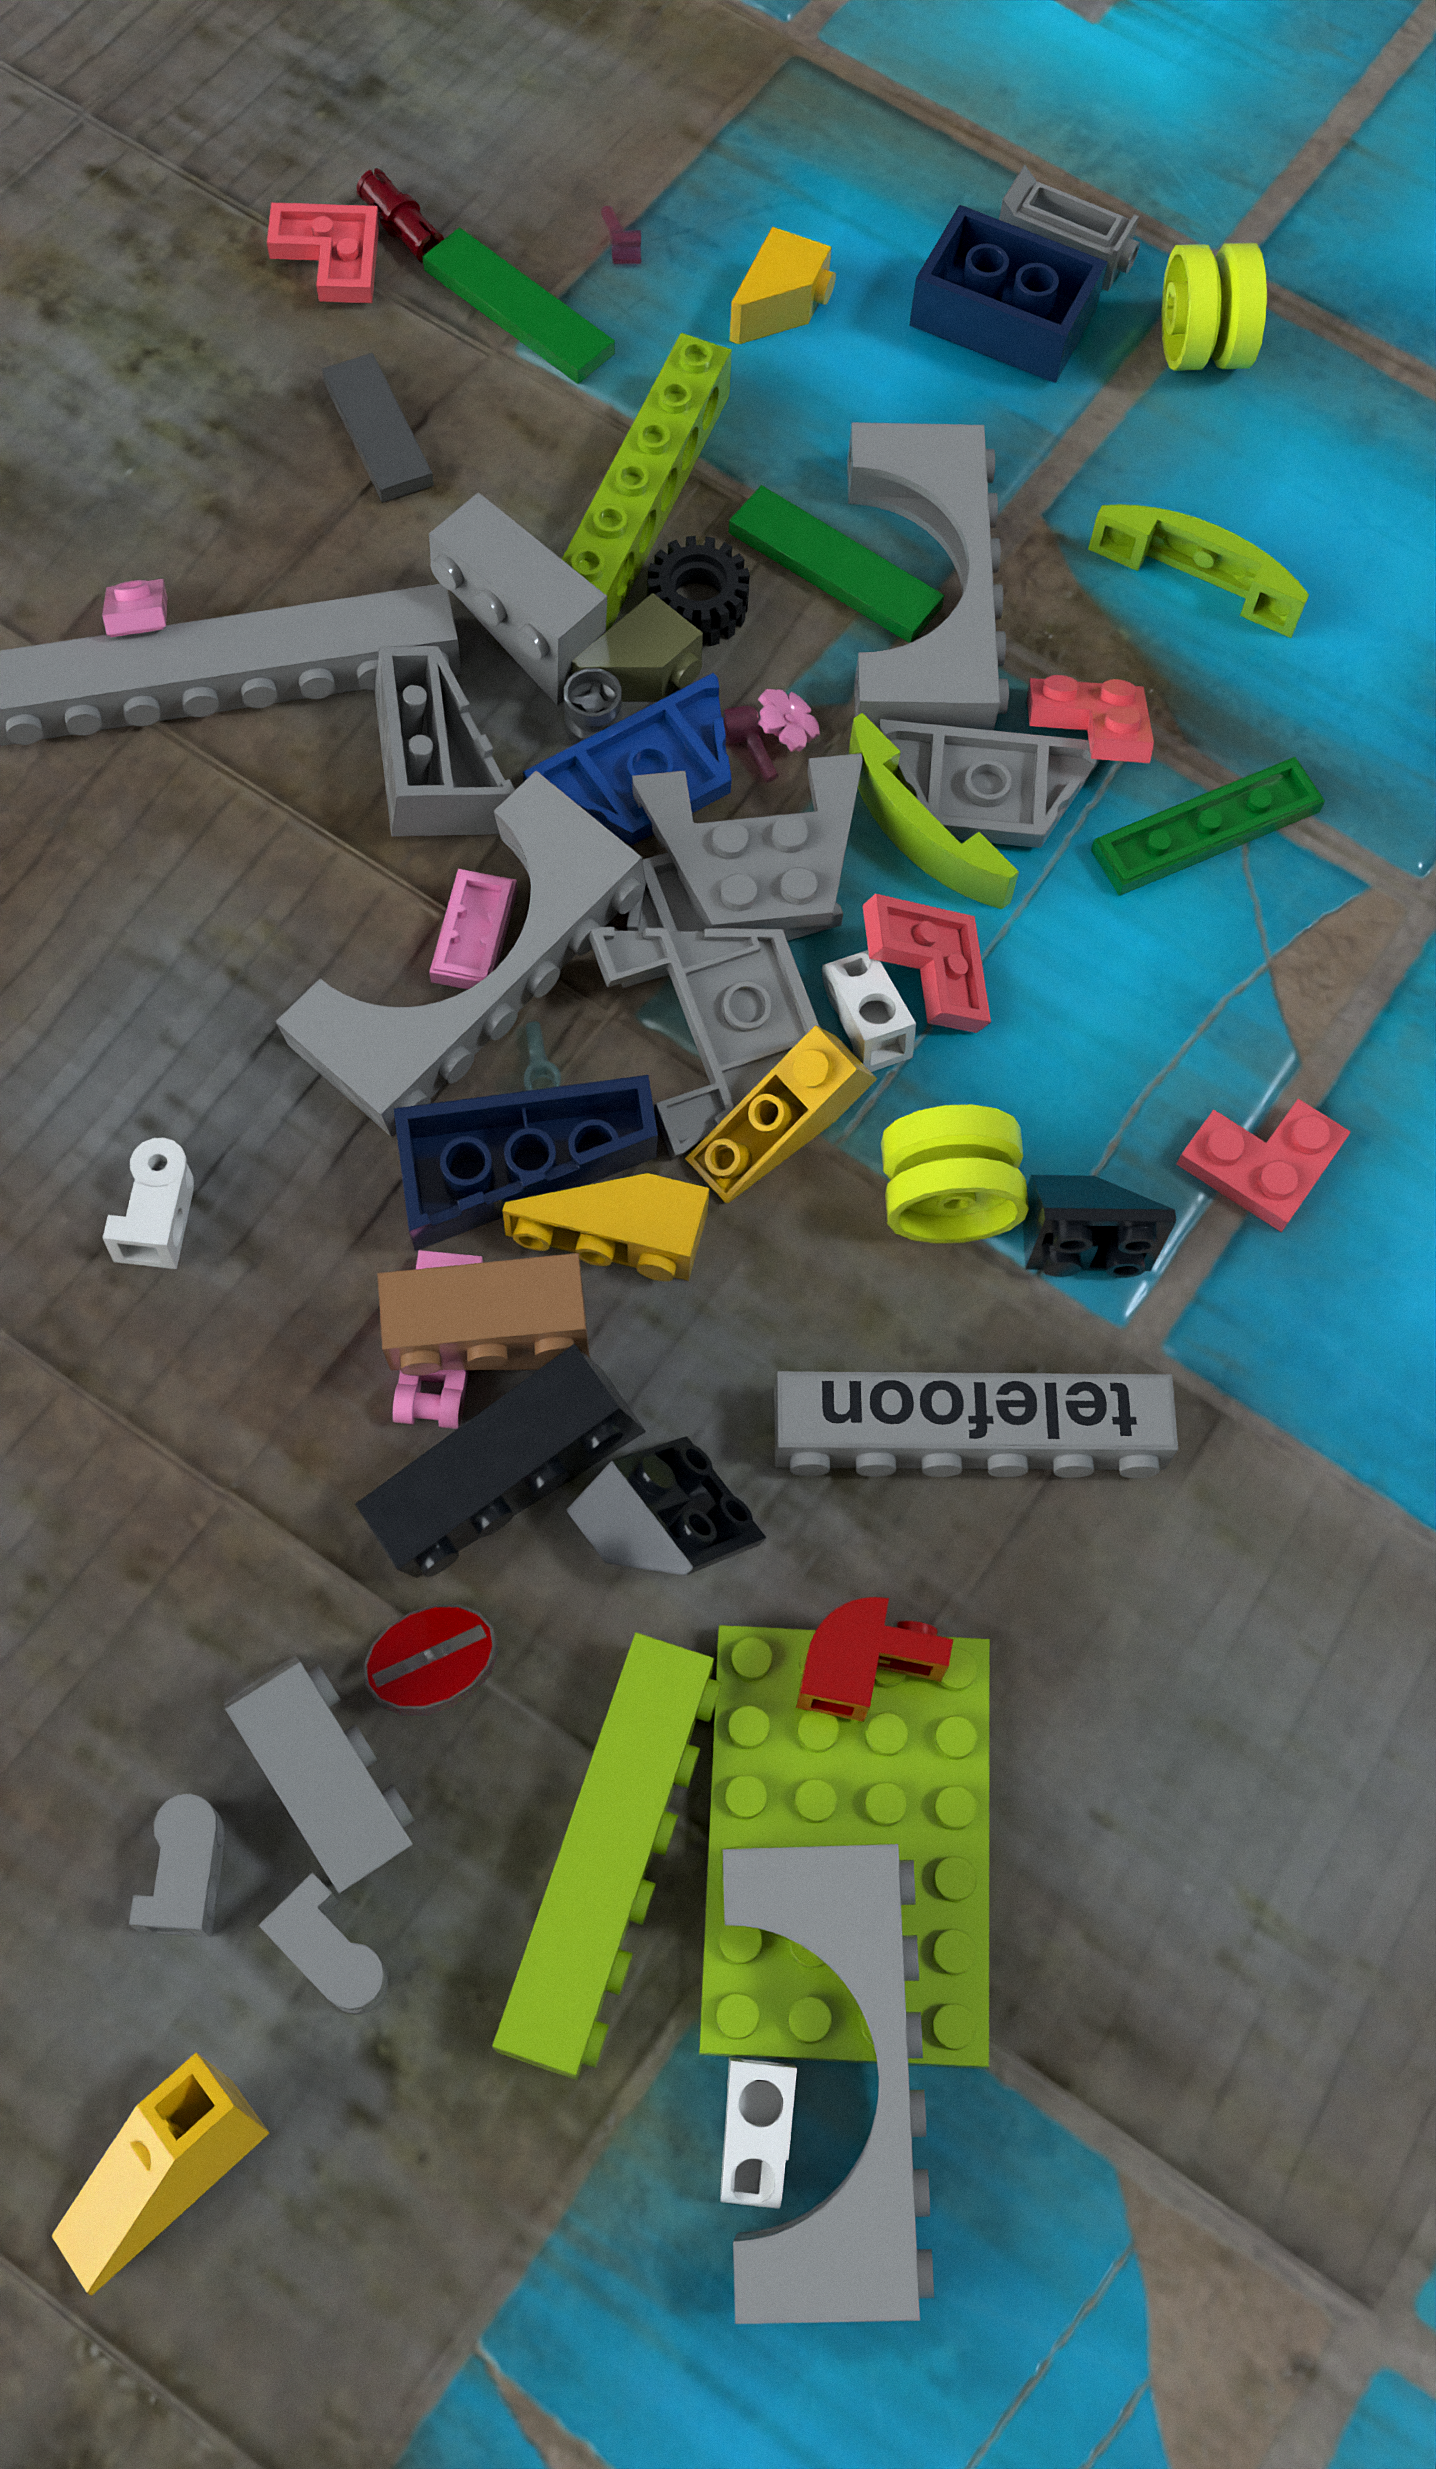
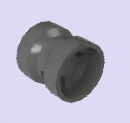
(591, 703)

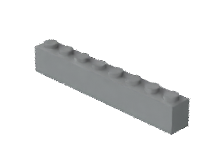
(215, 664)

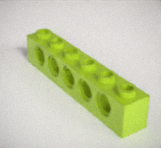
(651, 469)

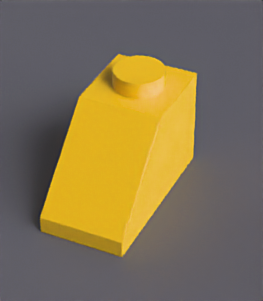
(781, 287)

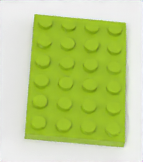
(821, 1779)

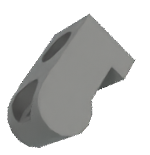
(187, 1870)
(341, 1970)

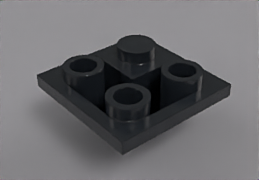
(1092, 1226)
(664, 1512)

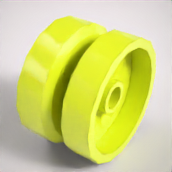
(1213, 306)
(954, 1174)

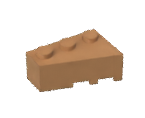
(482, 1315)

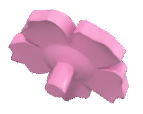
(787, 718)

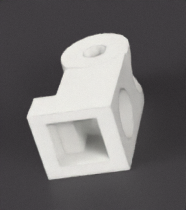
(870, 1010)
(156, 1209)
(757, 2131)

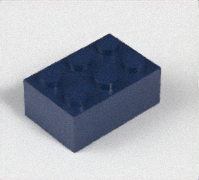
(1007, 293)

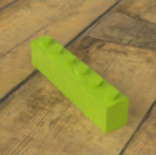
(605, 1857)

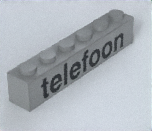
(974, 1423)

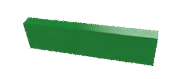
(519, 305)
(836, 564)
(1207, 825)

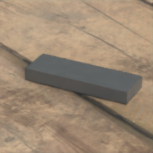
(377, 427)

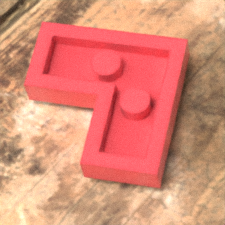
(336, 236)
(1110, 712)
(944, 950)
(1265, 1176)

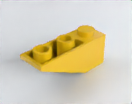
(781, 1113)
(624, 1221)
(156, 2169)

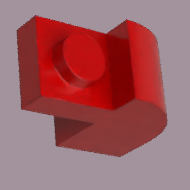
(855, 1644)

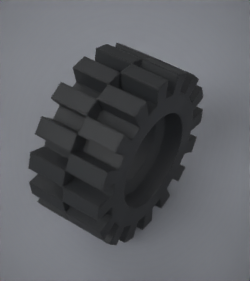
(705, 566)

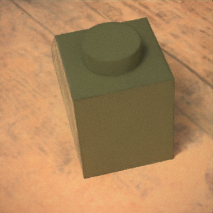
(647, 652)

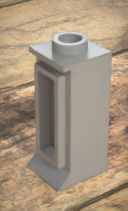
(1072, 223)

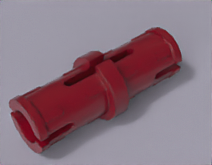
(398, 213)

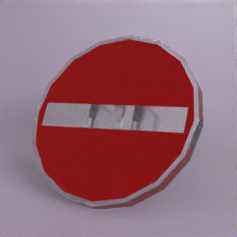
(430, 1660)

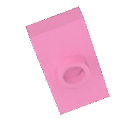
(135, 607)
(473, 929)

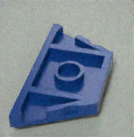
(668, 736)

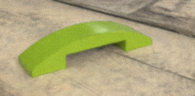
(1204, 551)
(968, 868)

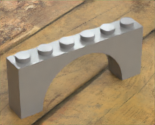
(940, 483)
(407, 1054)
(858, 2246)

